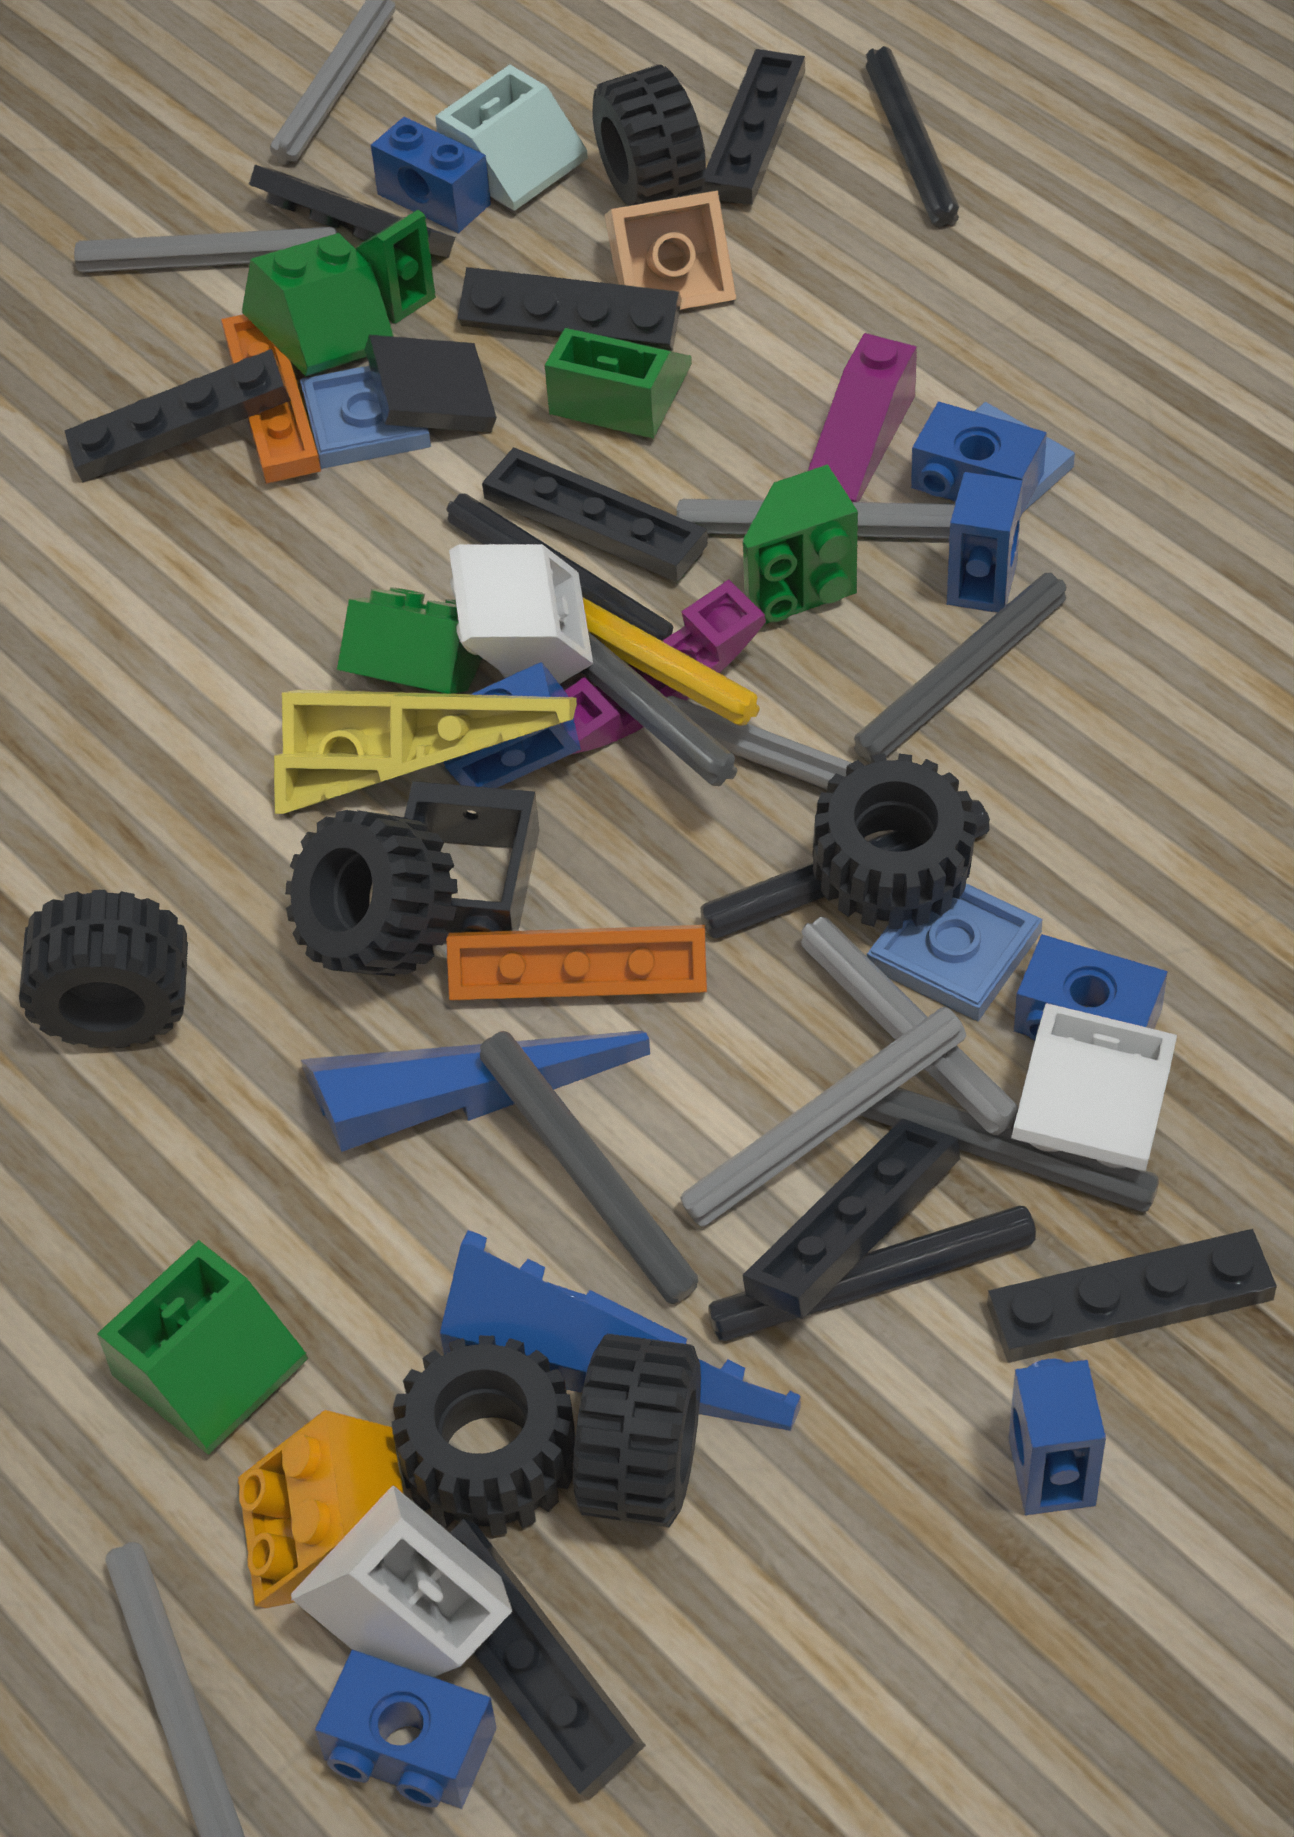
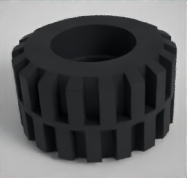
(649, 136)
(902, 799)
(407, 900)
(104, 969)
(477, 1385)
(637, 1430)

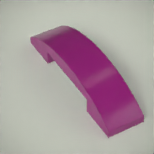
(712, 634)

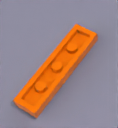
(282, 432)
(576, 962)

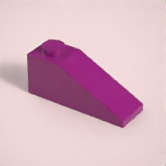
(866, 411)

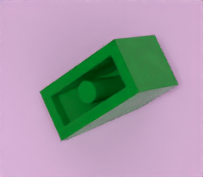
(402, 265)

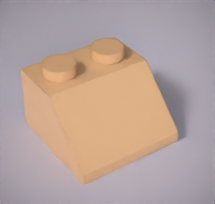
(673, 248)

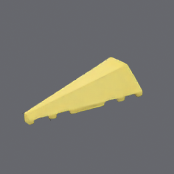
(363, 738)

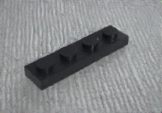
(754, 126)
(331, 207)
(552, 303)
(176, 415)
(595, 514)
(851, 1218)
(1131, 1295)
(551, 1683)

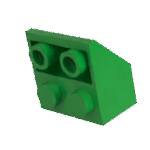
(613, 382)
(801, 546)
(406, 641)
(201, 1347)

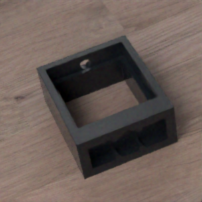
(500, 820)

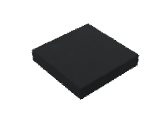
(430, 383)

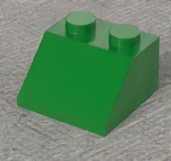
(316, 302)

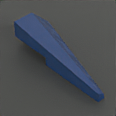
(399, 1089)
(567, 1327)

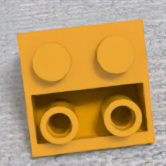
(311, 1497)

